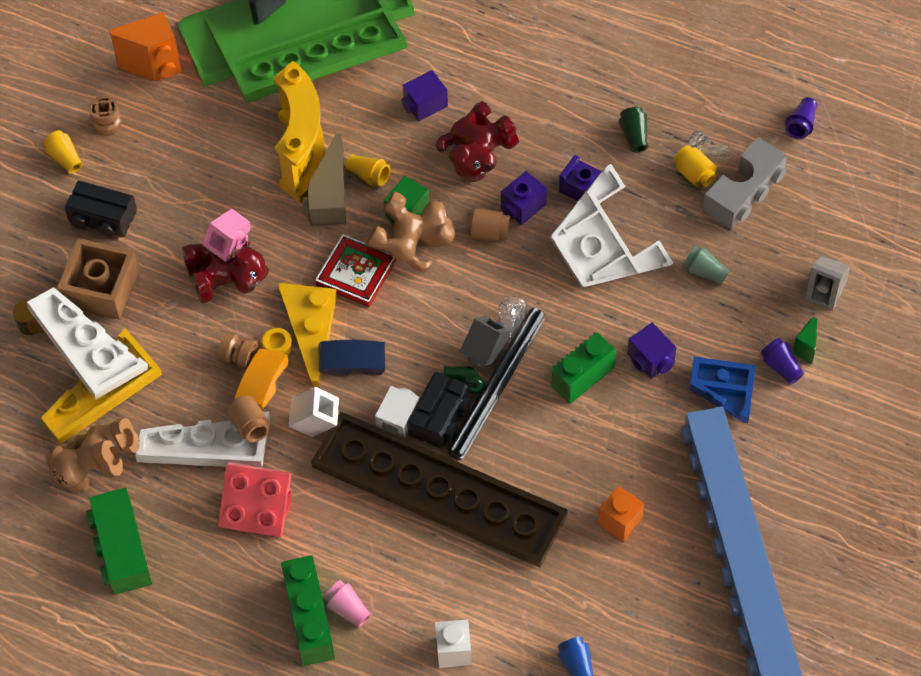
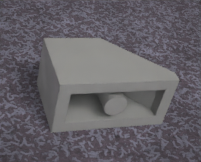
(826, 282)

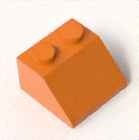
(147, 48)

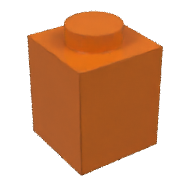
(621, 513)

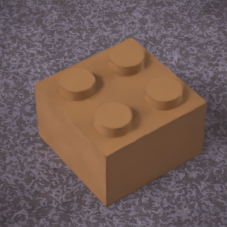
(99, 278)

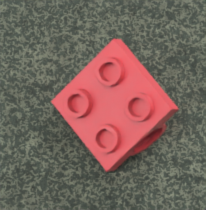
(255, 499)

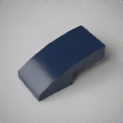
(346, 356)

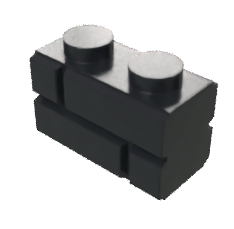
(100, 209)
(438, 410)

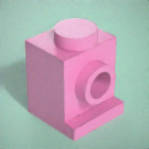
(227, 234)

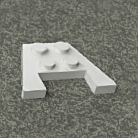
(592, 243)

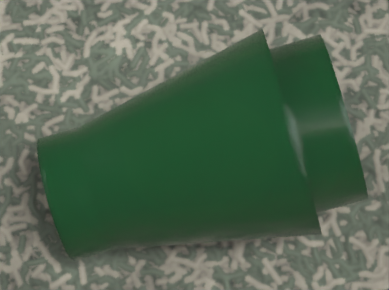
(634, 125)

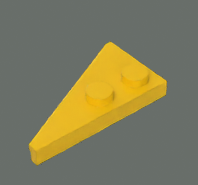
(311, 317)

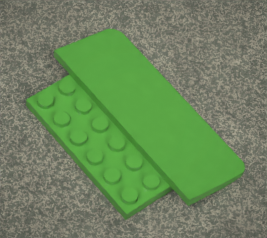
(313, 33)

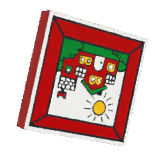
(355, 270)

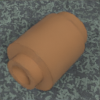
(488, 224)
(248, 418)

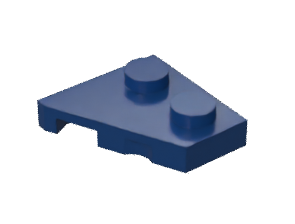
(724, 385)

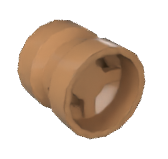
(105, 115)
(237, 350)

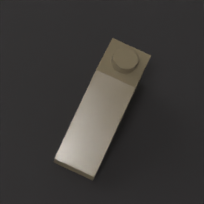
(327, 188)

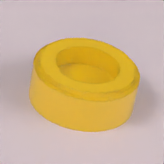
(277, 340)

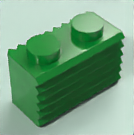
(583, 367)

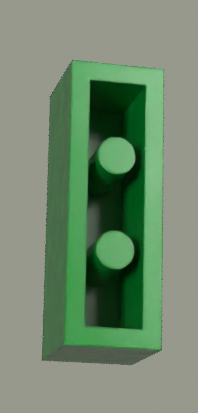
(118, 541)
(308, 610)

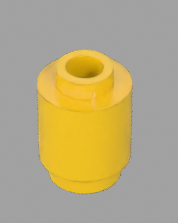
(695, 166)

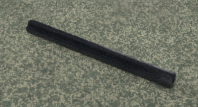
(496, 384)

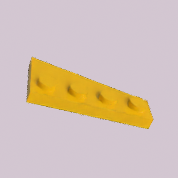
(79, 409)

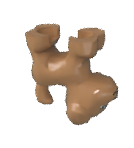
(431, 227)
(92, 451)

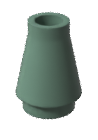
(705, 265)

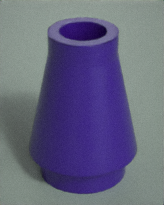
(801, 120)
(782, 360)

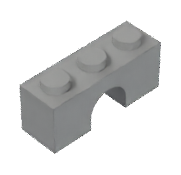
(733, 200)

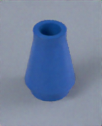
(576, 657)

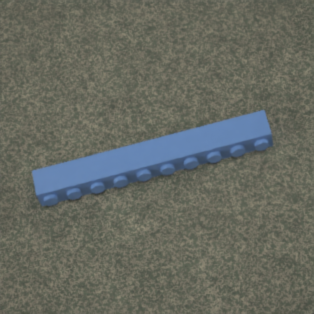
(739, 545)

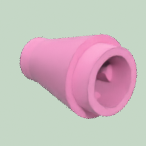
(346, 603)

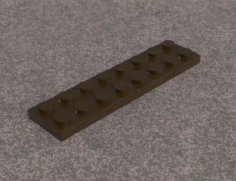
(440, 489)

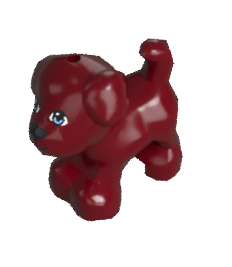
(475, 140)
(243, 270)

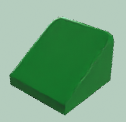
(806, 341)

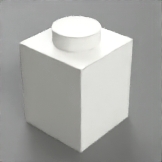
(396, 411)
(313, 412)
(453, 643)

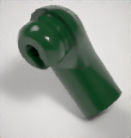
(467, 375)

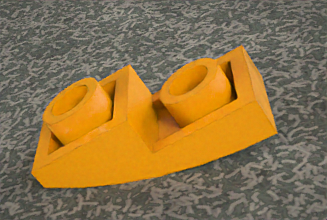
(261, 376)

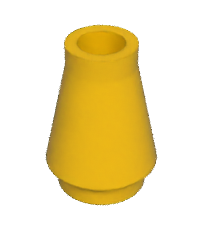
(61, 149)
(371, 170)

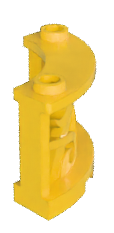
(303, 141)

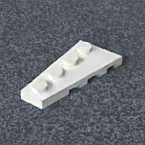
(86, 347)
(199, 445)

